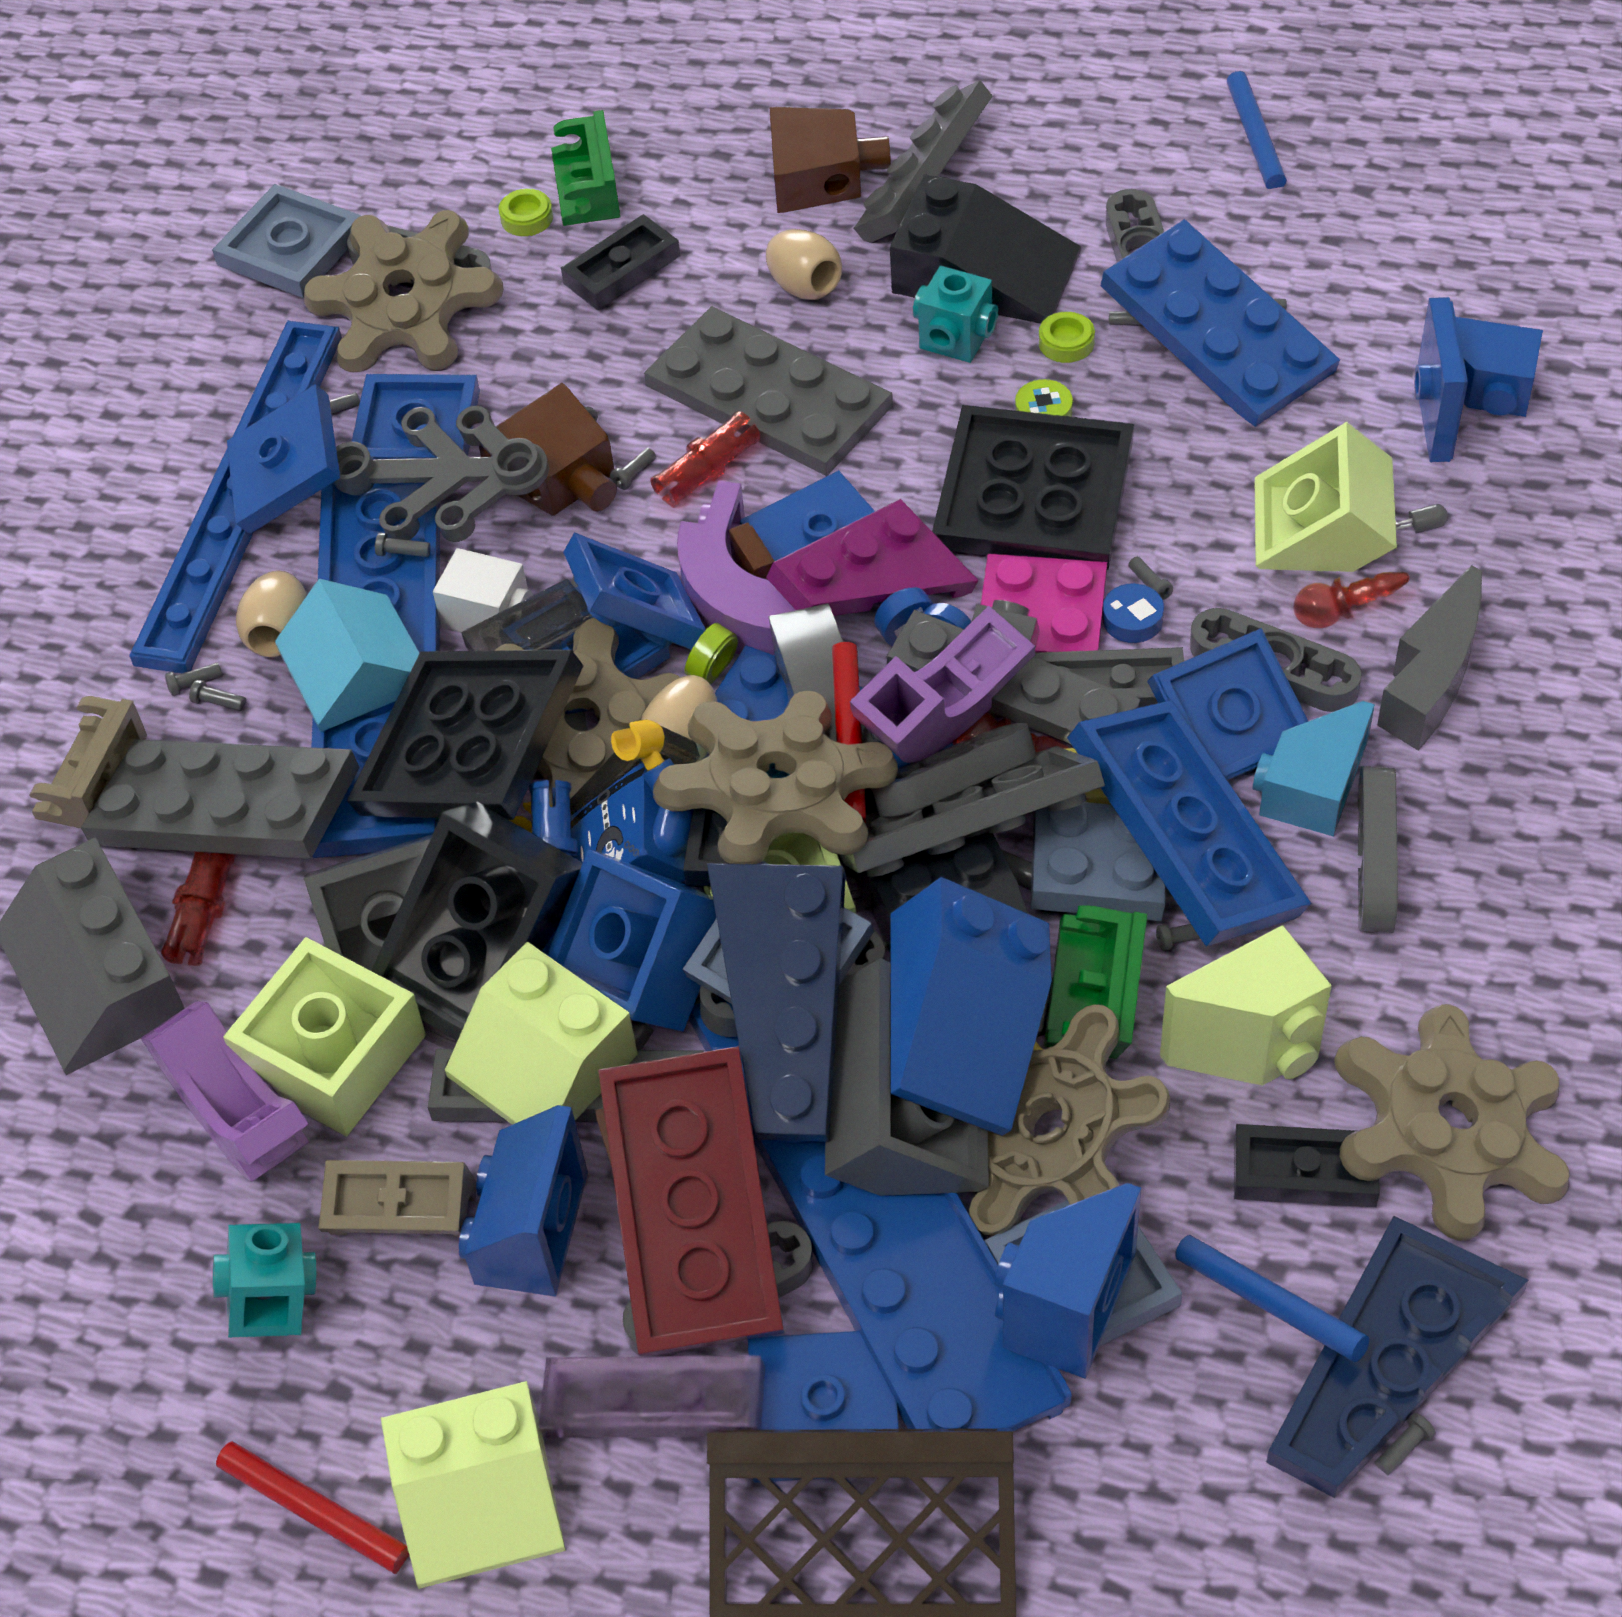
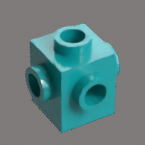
(955, 313)
(264, 1263)

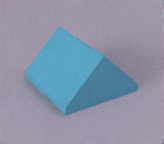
(346, 652)

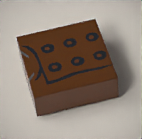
(749, 551)

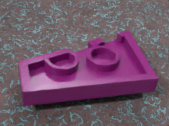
(870, 563)

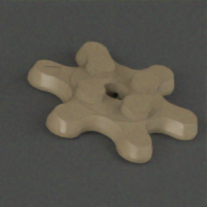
(411, 318)
(614, 697)
(765, 807)
(1093, 1115)
(1419, 1140)

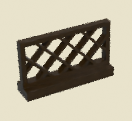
(861, 1455)

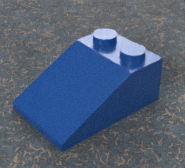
(965, 1002)

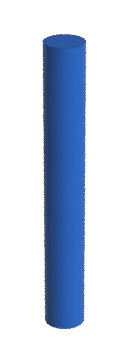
(1256, 130)
(1273, 1298)

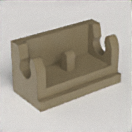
(89, 761)
(395, 1197)

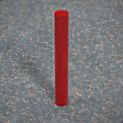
(845, 689)
(313, 1507)

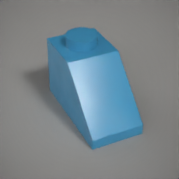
(1314, 769)

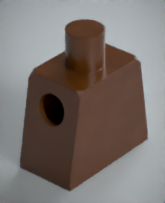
(820, 156)
(575, 449)

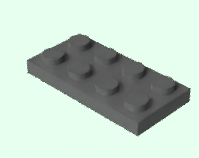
(791, 396)
(222, 798)
(1000, 803)

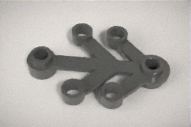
(512, 469)

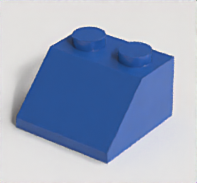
(633, 937)
(526, 1205)
(1068, 1279)

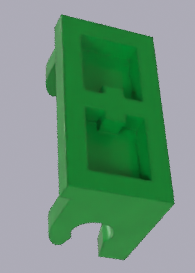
(585, 171)
(1098, 965)

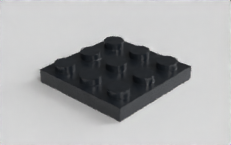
(1034, 485)
(466, 732)

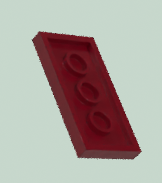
(690, 1202)

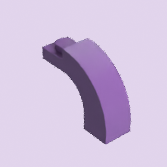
(716, 583)
(943, 699)
(225, 1093)

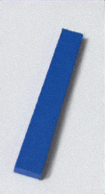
(214, 540)

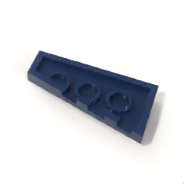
(783, 976)
(1423, 1314)

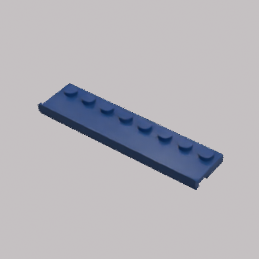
(914, 1289)

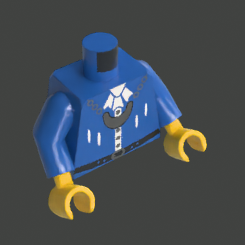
(625, 816)

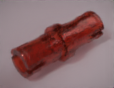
(705, 459)
(197, 906)

